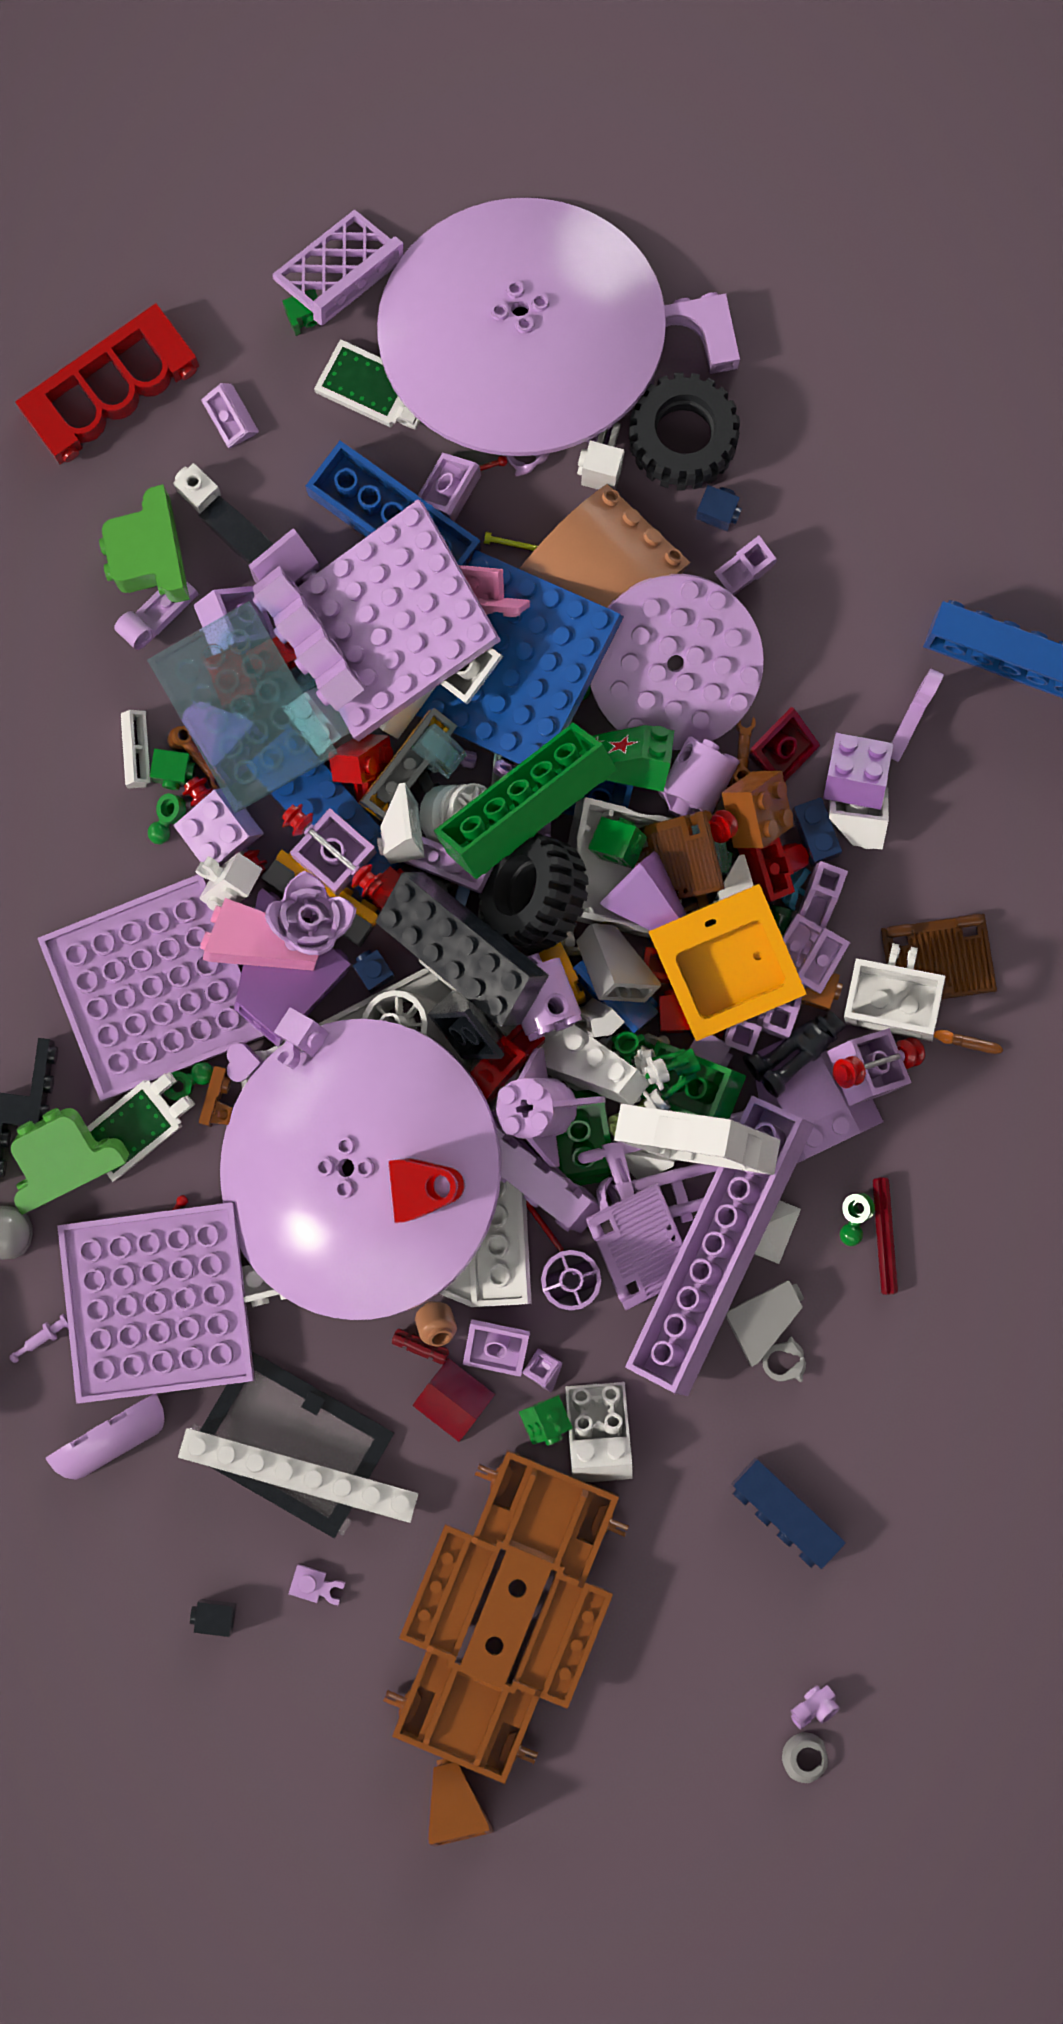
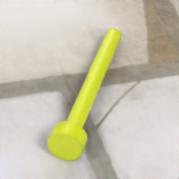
(488, 538)

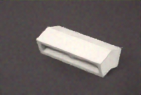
(131, 749)
(598, 1019)

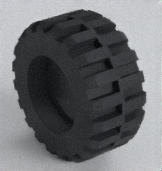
(692, 396)
(556, 898)

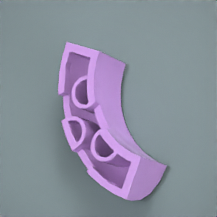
(109, 1441)

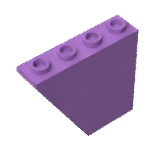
(270, 991)

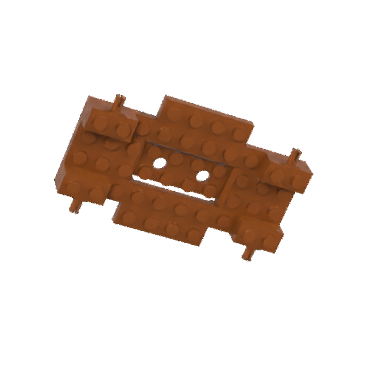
(468, 1707)

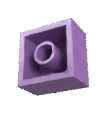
(858, 771)

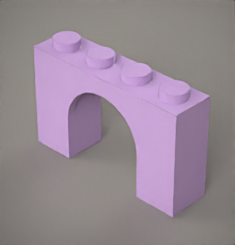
(712, 323)

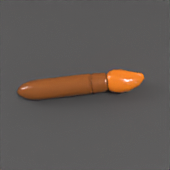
(968, 1042)

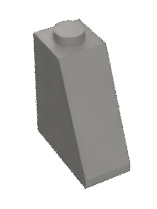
(615, 966)
(764, 1318)

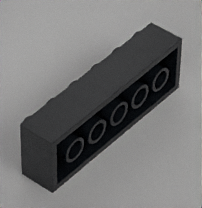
(462, 949)

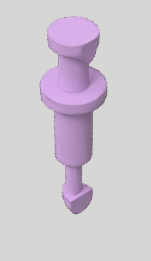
(41, 1337)

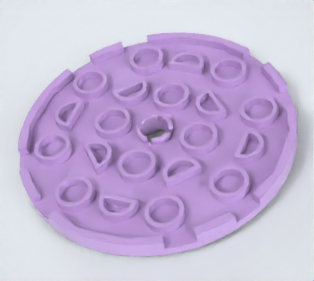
(718, 651)

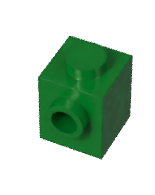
(171, 769)

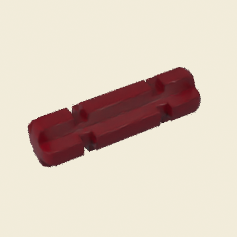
(416, 1345)

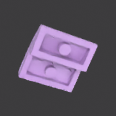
(813, 951)

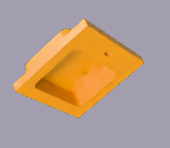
(729, 967)

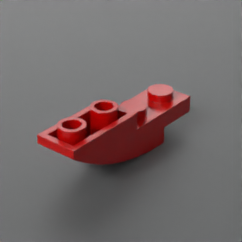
(494, 1073)

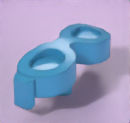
(798, 879)

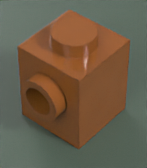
(824, 1000)

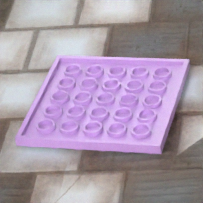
(398, 616)
(142, 989)
(155, 1303)

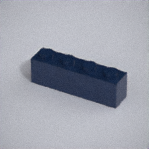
(788, 1513)

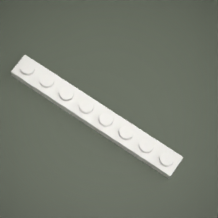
(298, 1475)

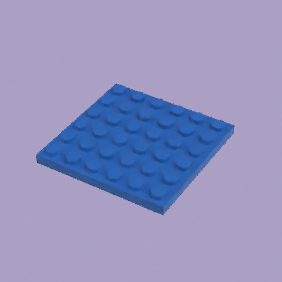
(543, 670)

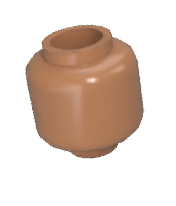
(435, 1323)

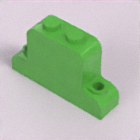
(146, 548)
(60, 1157)

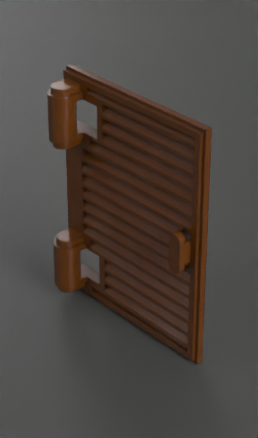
(686, 857)
(946, 952)

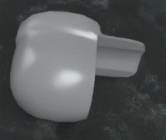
(15, 1232)

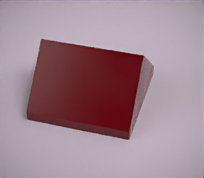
(784, 745)
(453, 1399)

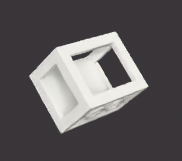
(894, 997)

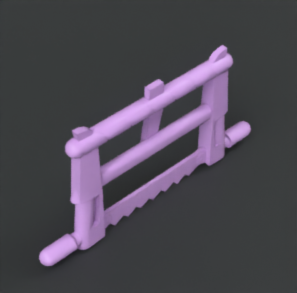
(625, 1187)

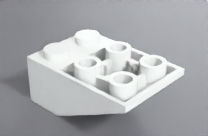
(599, 1433)

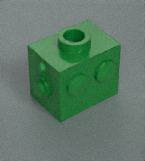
(617, 842)
(546, 1421)

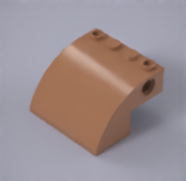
(603, 550)

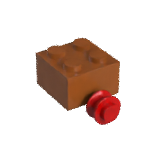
(754, 811)

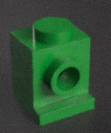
(298, 314)

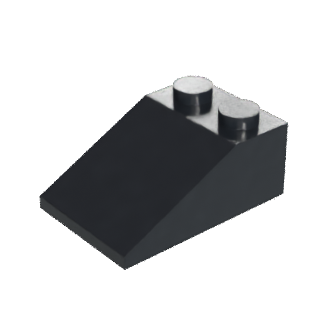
(467, 1028)

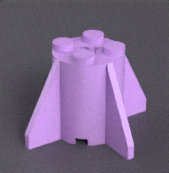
(538, 1107)

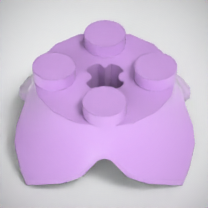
(307, 898)

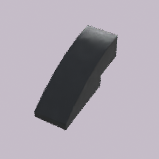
(235, 530)

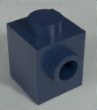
(719, 507)
(373, 970)

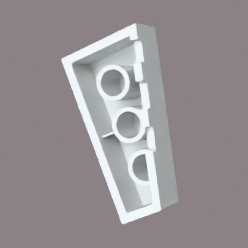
(590, 1065)

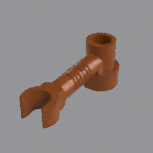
(190, 747)
(743, 751)

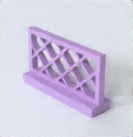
(359, 276)

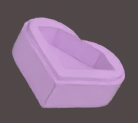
(242, 1062)

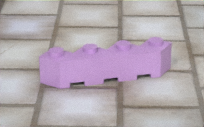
(306, 634)
(543, 1184)

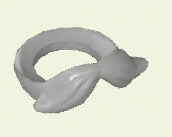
(796, 1371)

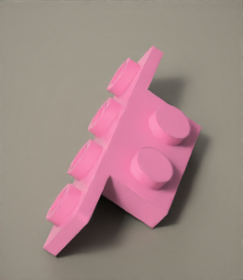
(489, 590)

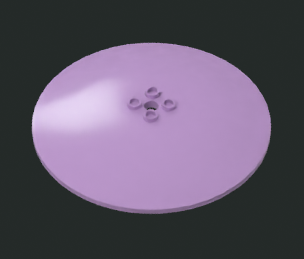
(532, 377)
(368, 1099)

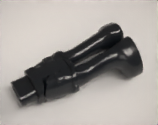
(809, 1039)

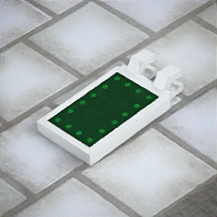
(361, 384)
(141, 1121)

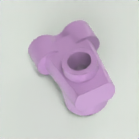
(818, 1704)

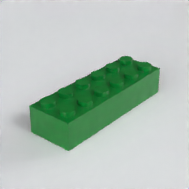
(525, 800)

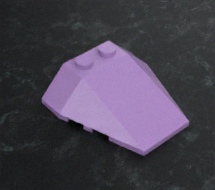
(821, 1101)

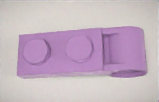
(150, 618)

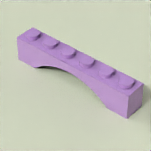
(817, 907)

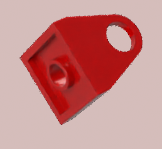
(414, 1188)

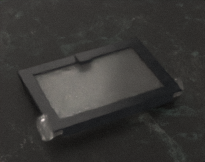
(300, 1423)

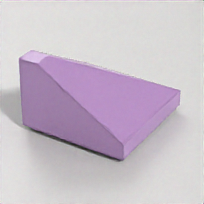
(543, 1369)

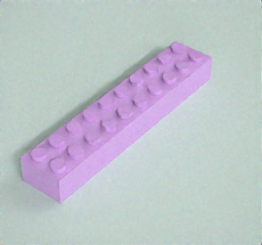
(715, 1257)

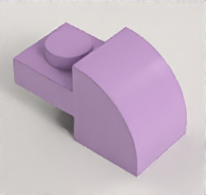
(746, 566)
(744, 1034)

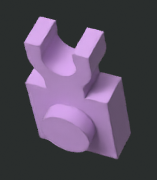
(311, 1584)

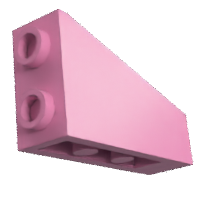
(246, 939)

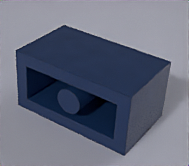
(816, 831)

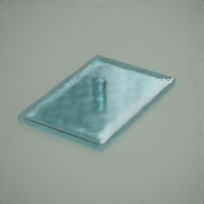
(242, 707)

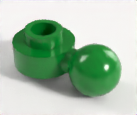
(169, 810)
(200, 1074)
(851, 1233)

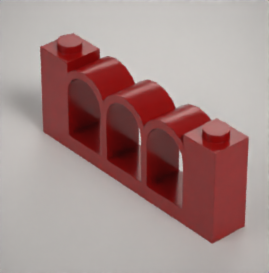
(164, 340)

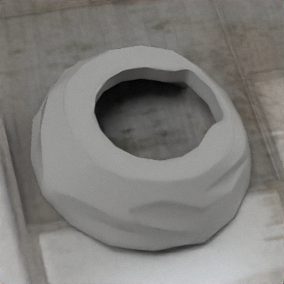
(790, 1754)

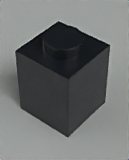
(213, 1617)

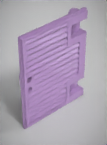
(639, 1244)

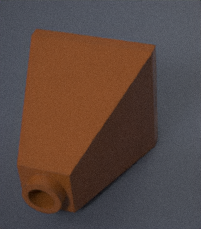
(454, 1807)

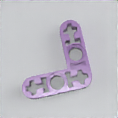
(914, 713)

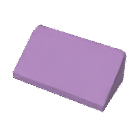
(229, 414)

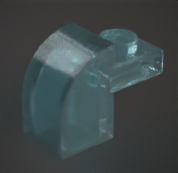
(439, 751)

